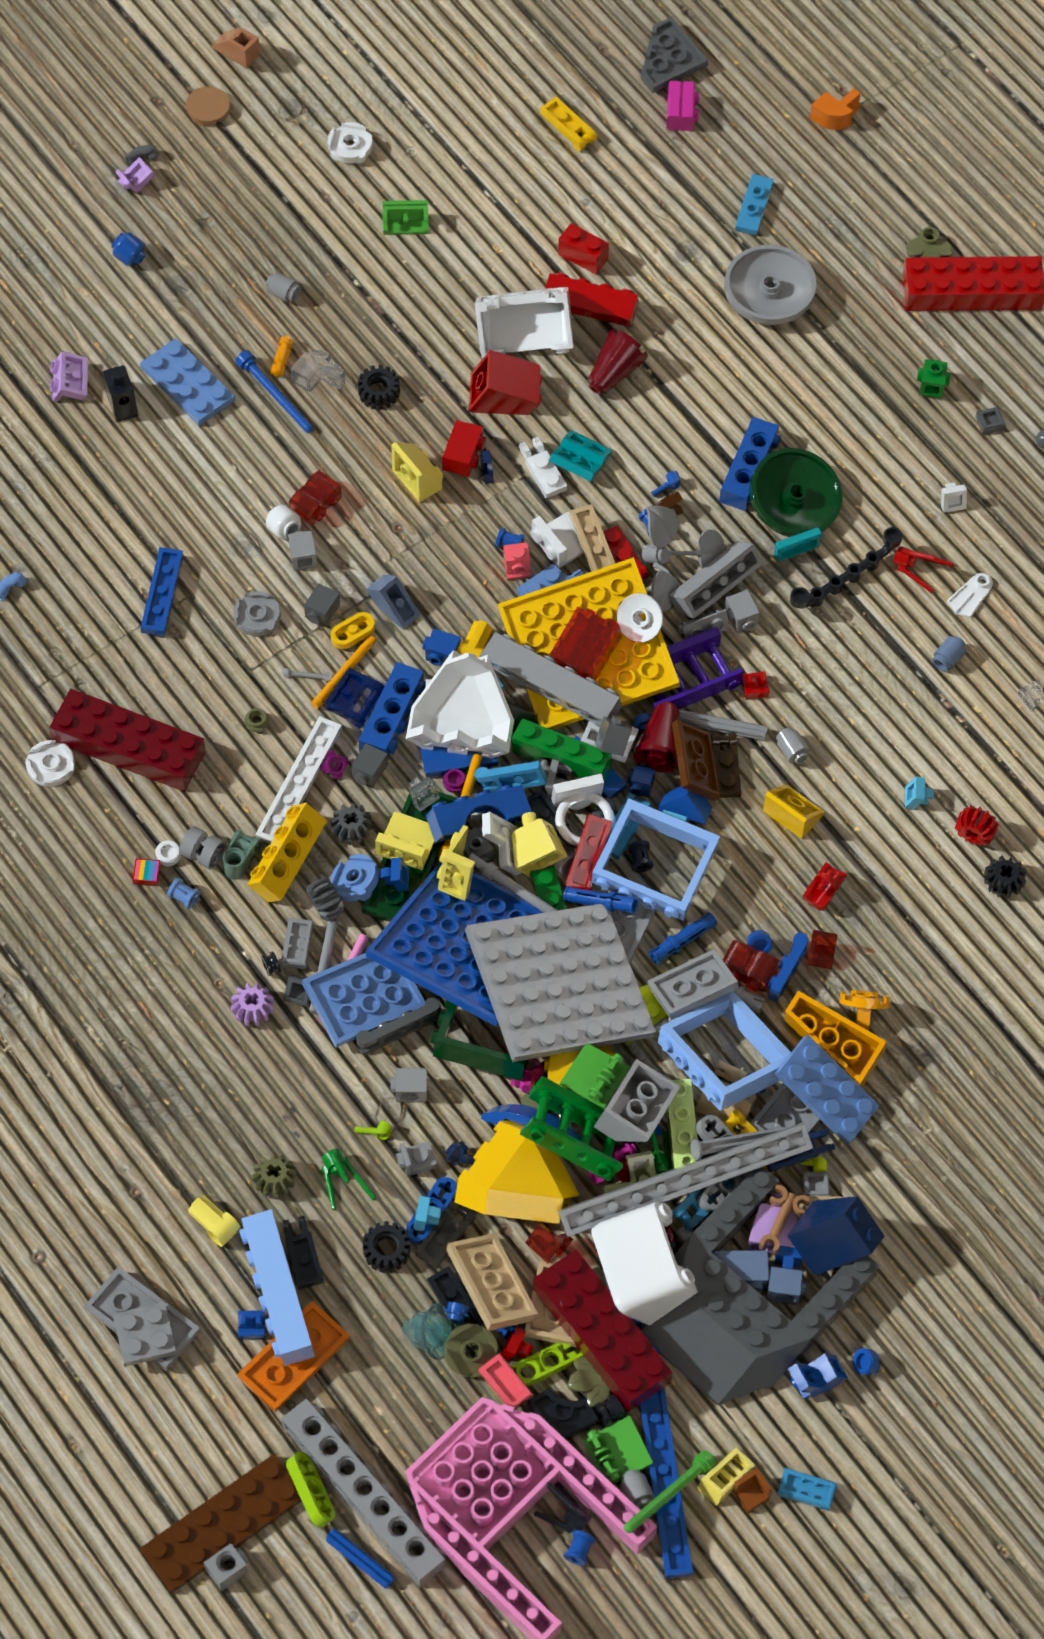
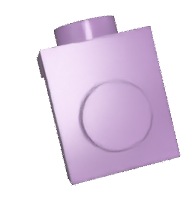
(136, 175)

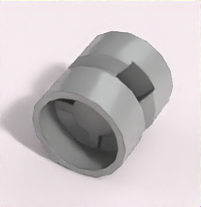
(201, 847)

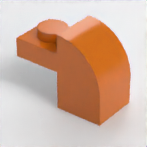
(835, 114)

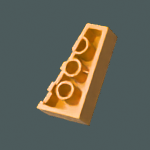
(844, 1041)

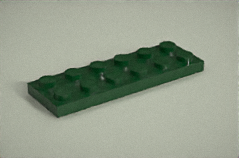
(386, 899)

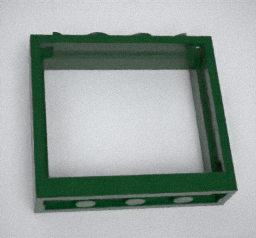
(471, 1054)

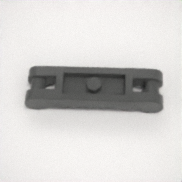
(391, 1031)

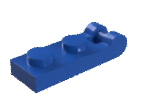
(788, 967)

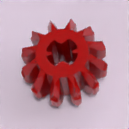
(976, 826)

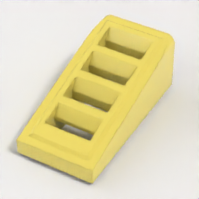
(713, 1487)

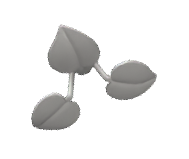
(661, 527)

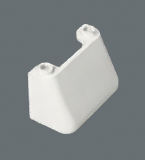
(525, 321)
(642, 1263)

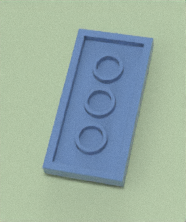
(187, 382)
(827, 1089)

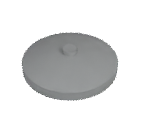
(770, 284)

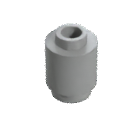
(283, 287)
(793, 745)
(636, 1488)

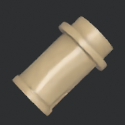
(731, 1072)

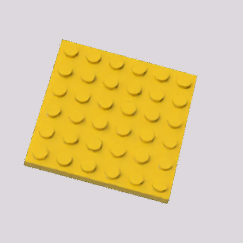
(633, 668)

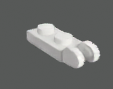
(542, 470)

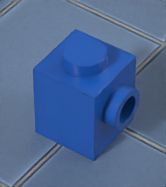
(440, 646)

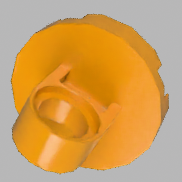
(864, 1002)

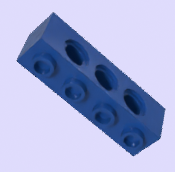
(758, 434)
(401, 679)

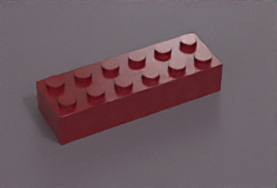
(127, 740)
(601, 1331)

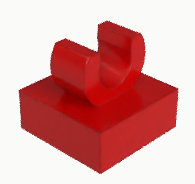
(755, 685)
(516, 1346)

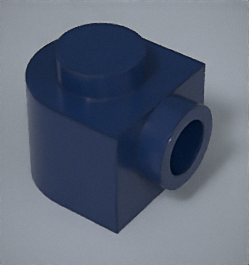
(641, 780)

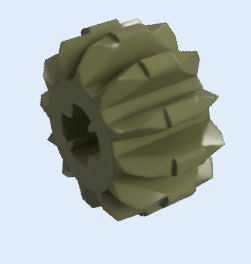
(270, 1184)

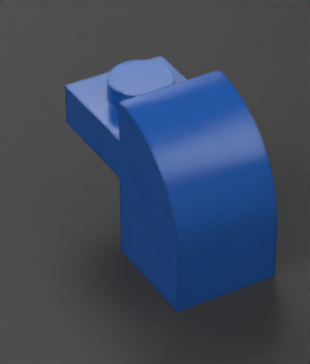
(817, 1376)

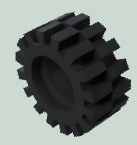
(378, 376)
(386, 1232)

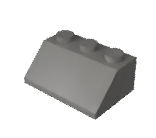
(637, 1104)

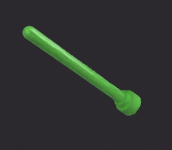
(701, 1465)

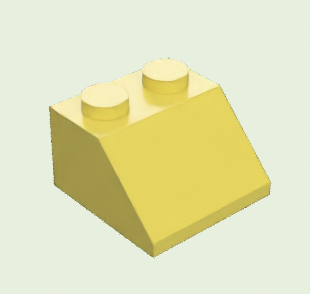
(416, 470)

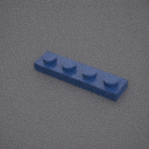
(162, 591)

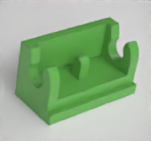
(405, 217)

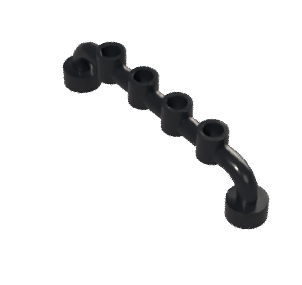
(802, 599)

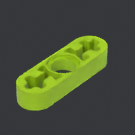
(318, 1503)

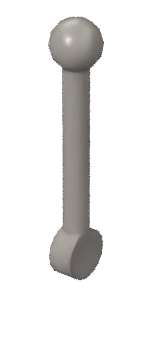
(326, 676)

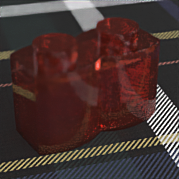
(315, 497)
(750, 965)

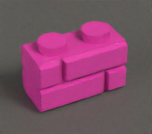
(681, 106)

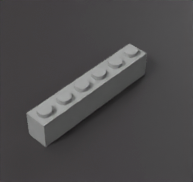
(551, 680)

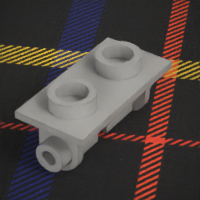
(713, 619)

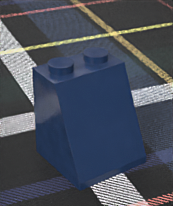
(835, 1233)

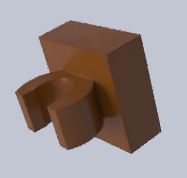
(671, 502)

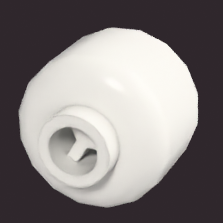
(283, 521)

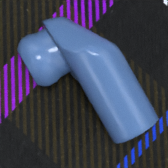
(13, 579)

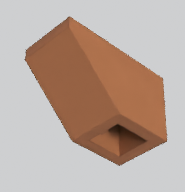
(238, 46)

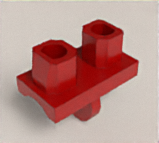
(824, 887)

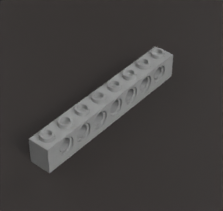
(420, 1567)

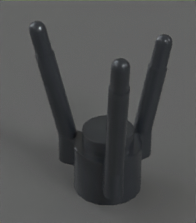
(576, 1516)

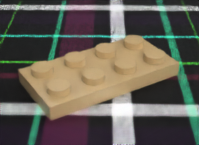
(492, 1282)

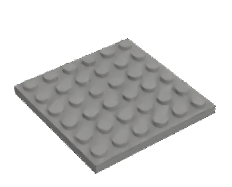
(559, 982)

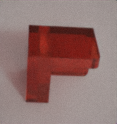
(822, 949)
(547, 1244)

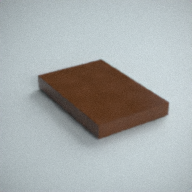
(696, 760)

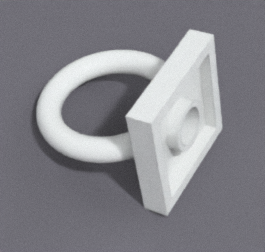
(578, 795)

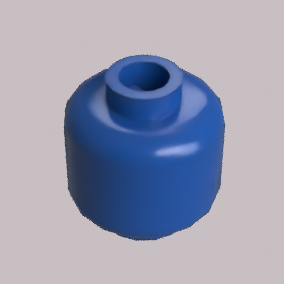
(128, 249)

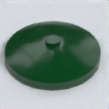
(795, 492)

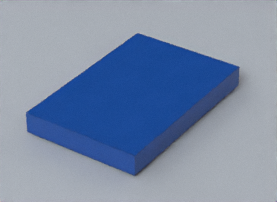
(439, 761)

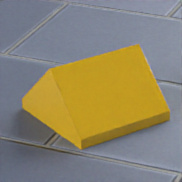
(792, 810)

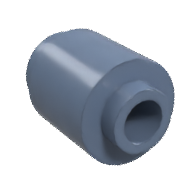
(949, 653)

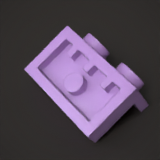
(69, 376)

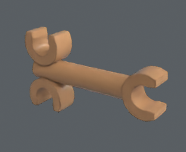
(788, 1202)

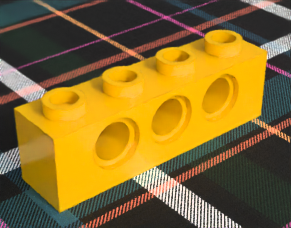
(297, 846)

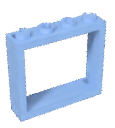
(671, 827)
(749, 1025)

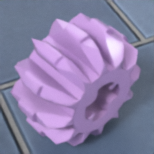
(252, 1004)

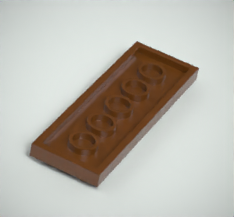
(224, 1519)

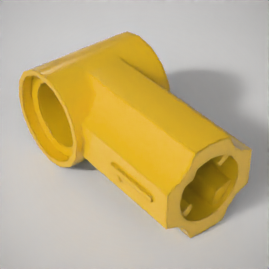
(476, 638)

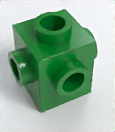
(933, 378)

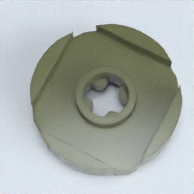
(456, 1345)

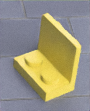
(406, 839)
(456, 870)

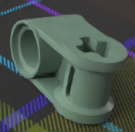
(240, 850)

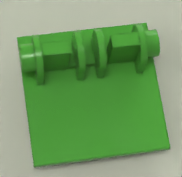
(595, 1075)
(617, 1449)

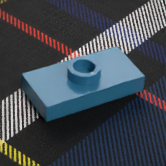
(807, 1489)

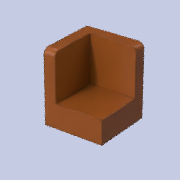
(752, 1490)

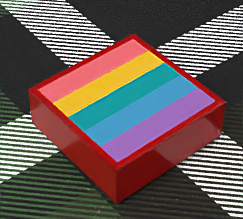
(146, 872)

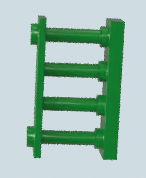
(575, 1109)

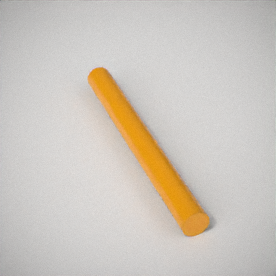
(351, 662)

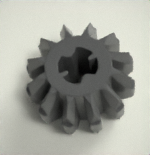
(351, 824)
(325, 898)

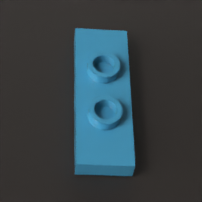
(754, 204)

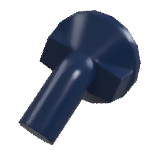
(457, 1153)

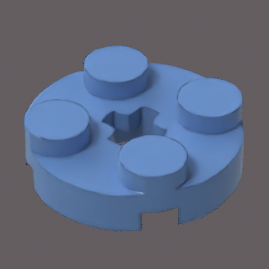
(363, 886)

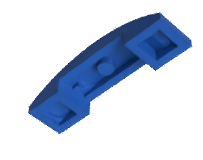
(522, 1115)

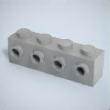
(715, 579)

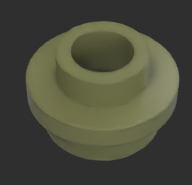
(256, 714)

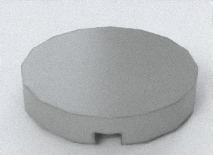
(257, 614)

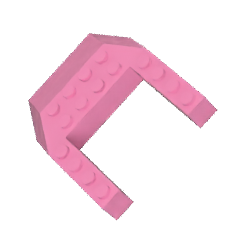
(487, 1478)

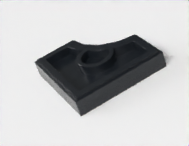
(565, 1416)

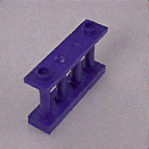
(687, 651)

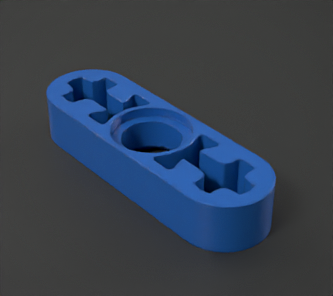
(435, 1192)

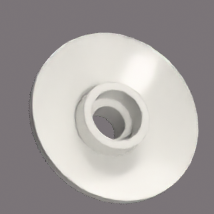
(630, 617)

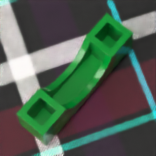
(538, 741)

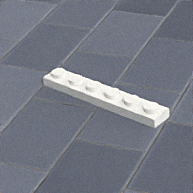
(300, 776)

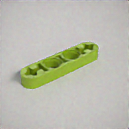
(542, 1370)

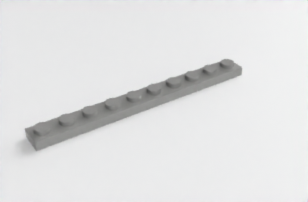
(686, 1178)

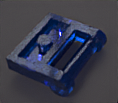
(349, 692)

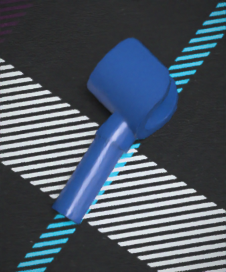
(673, 482)

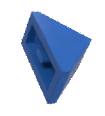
(686, 803)

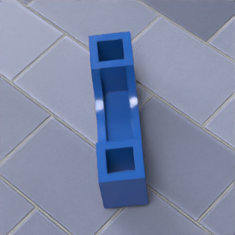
(506, 803)

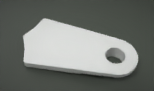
(970, 595)

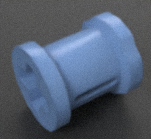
(183, 893)

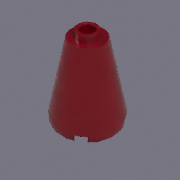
(615, 361)
(657, 742)

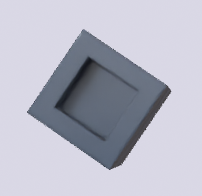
(785, 1285)

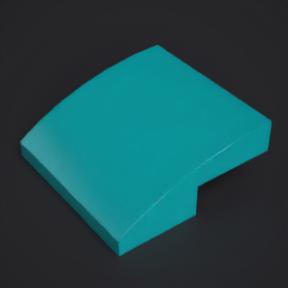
(580, 455)

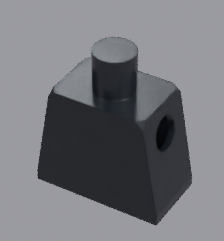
(118, 385)

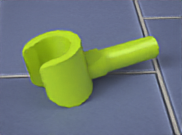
(382, 1131)

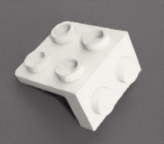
(557, 539)

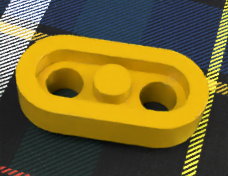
(350, 630)

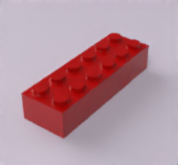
(973, 283)

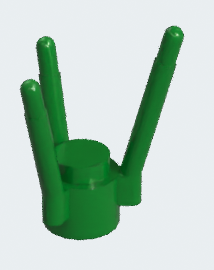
(661, 1162)
(336, 1165)

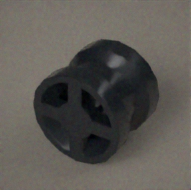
(610, 1411)

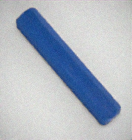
(360, 1558)

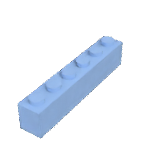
(277, 1287)

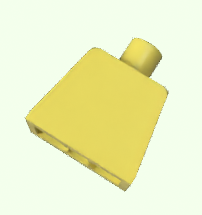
(536, 845)

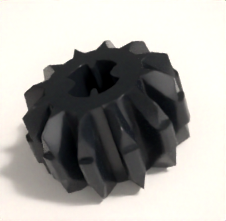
(996, 878)

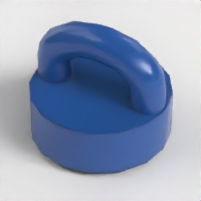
(760, 941)
(866, 1362)

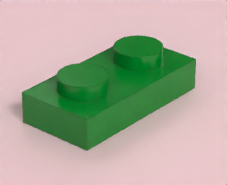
(547, 887)

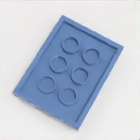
(359, 997)

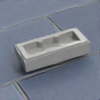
(297, 943)

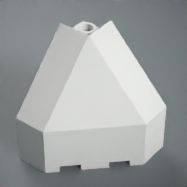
(463, 709)

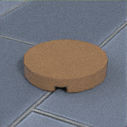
(208, 105)

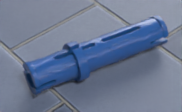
(610, 900)
(675, 943)

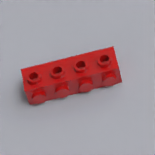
(596, 300)

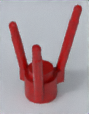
(907, 558)

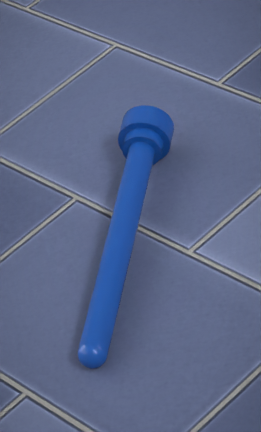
(247, 362)

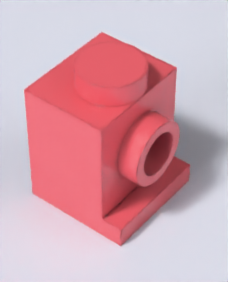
(517, 561)

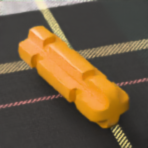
(282, 356)

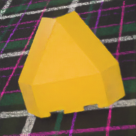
(516, 1178)

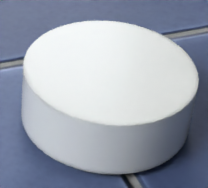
(168, 853)

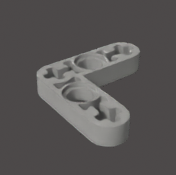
(718, 1127)

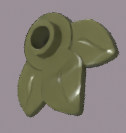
(924, 247)
(588, 1381)

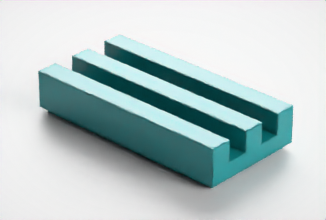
(797, 544)

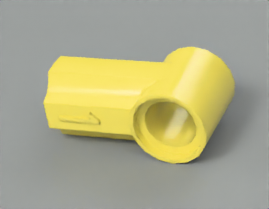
(218, 1225)

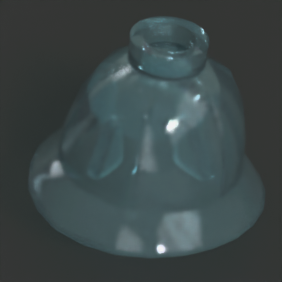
(429, 1330)

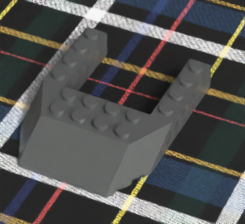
(727, 1332)

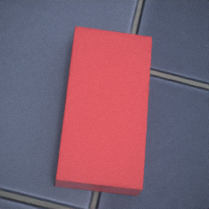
(505, 1382)

